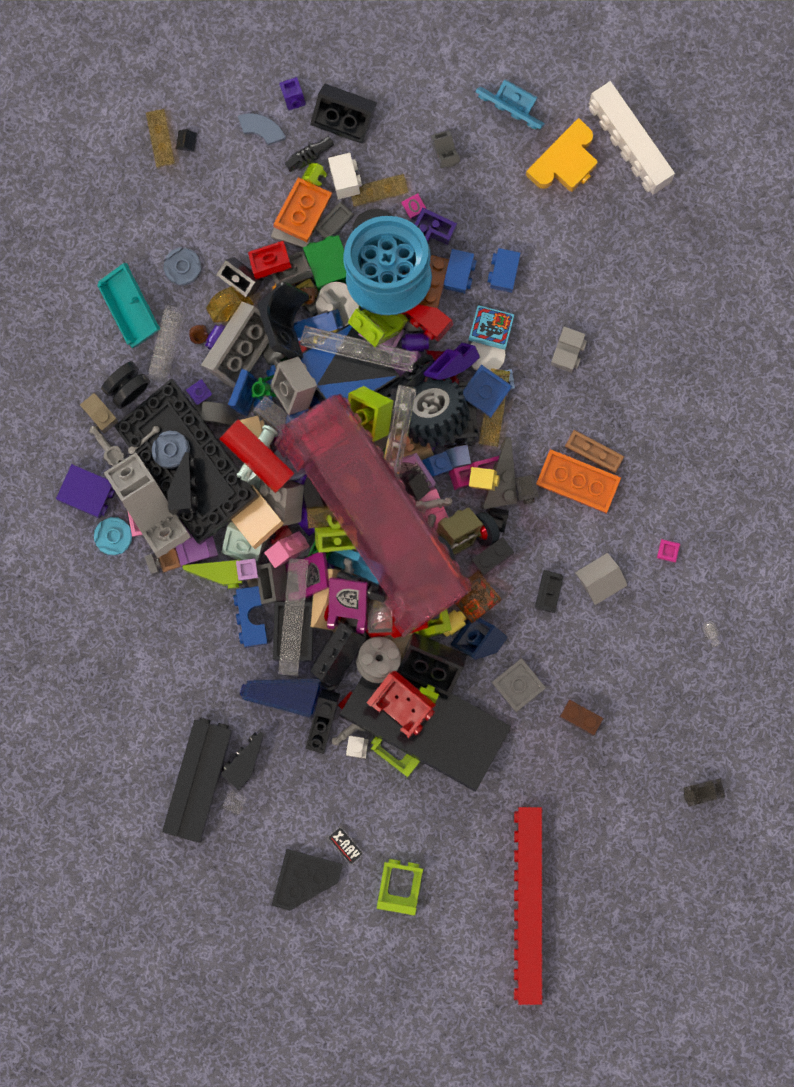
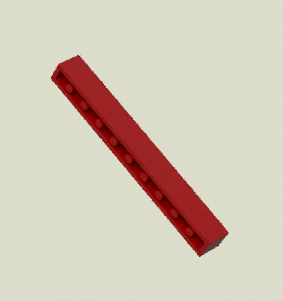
(529, 906)

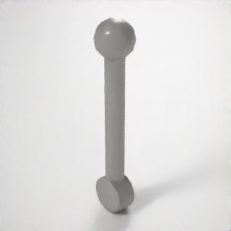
(156, 429)

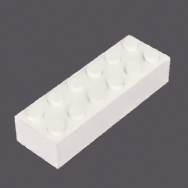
(631, 138)

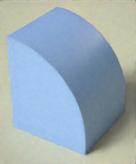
(459, 456)

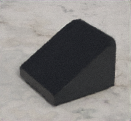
(500, 517)

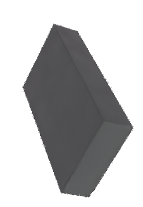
(334, 221)

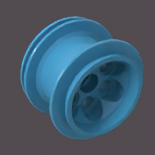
(387, 249)

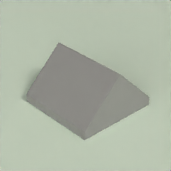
(601, 578)

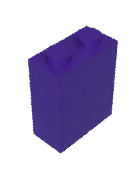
(86, 492)

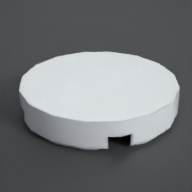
(489, 357)

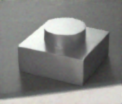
(153, 564)

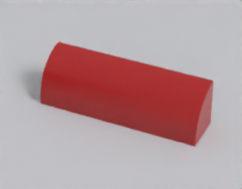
(256, 456)

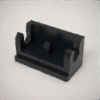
(549, 591)

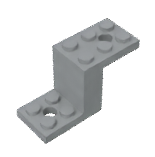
(146, 505)

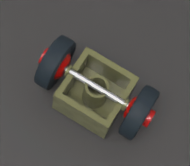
(464, 528)

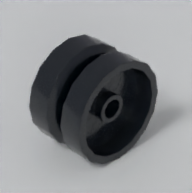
(125, 384)

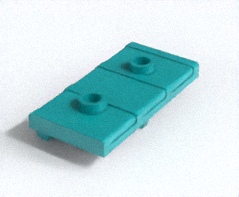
(128, 306)

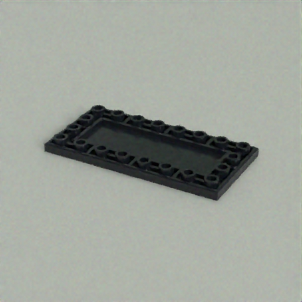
(218, 488)
(453, 741)

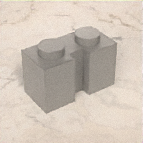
(568, 349)

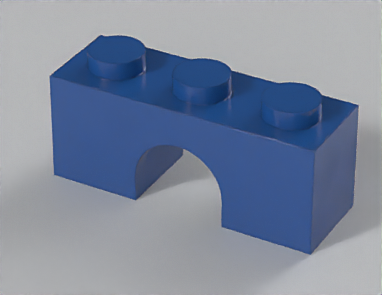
(251, 634)

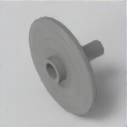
(336, 296)

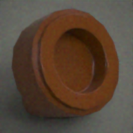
(312, 291)
(198, 334)

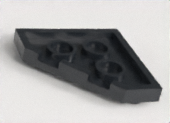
(303, 878)

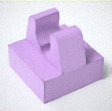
(247, 569)

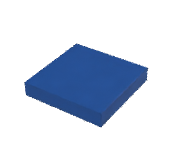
(486, 391)
(242, 398)

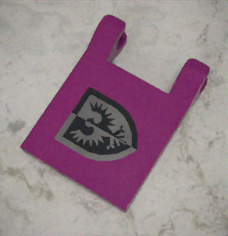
(317, 574)
(347, 600)

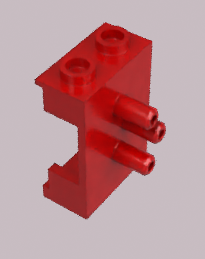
(403, 703)

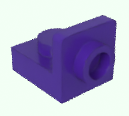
(292, 93)
(199, 392)

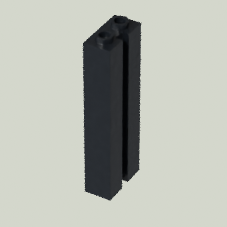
(197, 780)

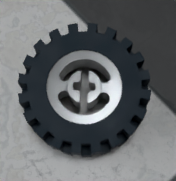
(438, 423)

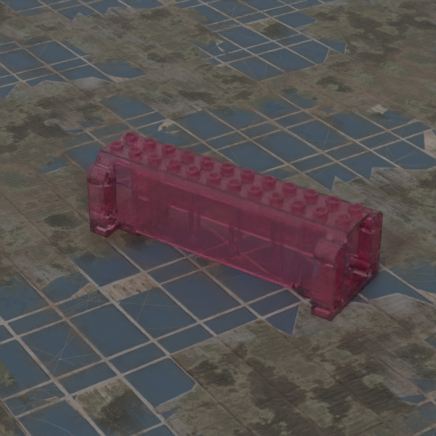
(374, 511)

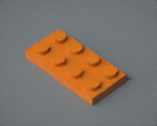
(578, 481)

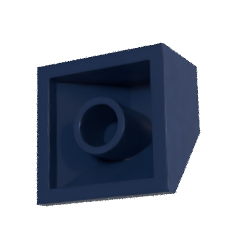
(479, 639)

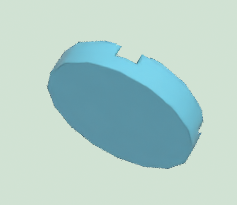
(118, 535)

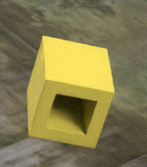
(483, 479)

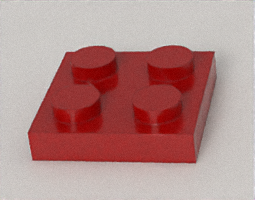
(269, 260)

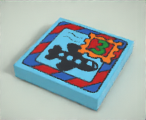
(491, 327)

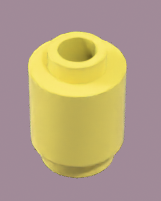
(457, 622)

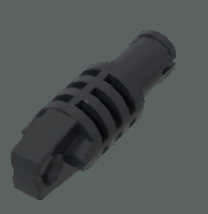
(308, 154)
(374, 590)

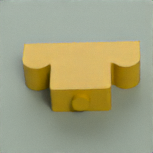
(565, 159)

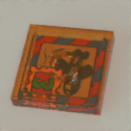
(478, 600)

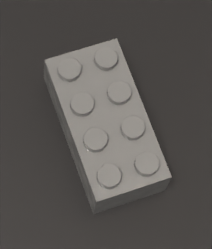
(237, 345)

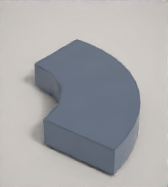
(261, 126)

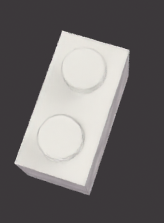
(344, 175)

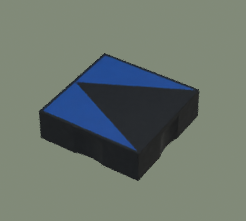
(343, 374)

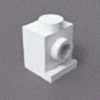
(357, 747)

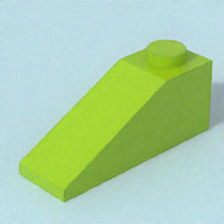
(218, 572)

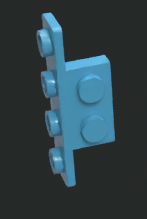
(513, 100)
(358, 564)

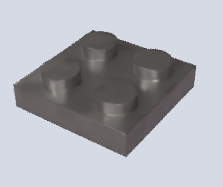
(518, 685)

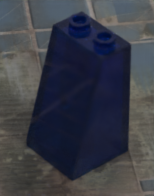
(286, 695)

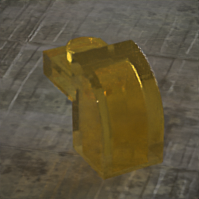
(225, 303)

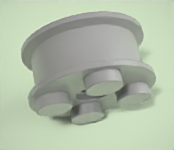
(380, 649)

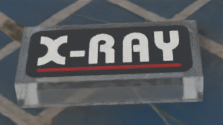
(345, 845)

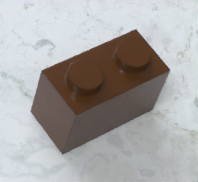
(581, 717)

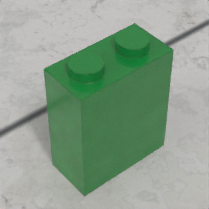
(326, 261)

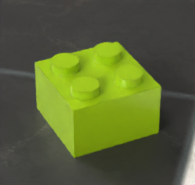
(373, 411)

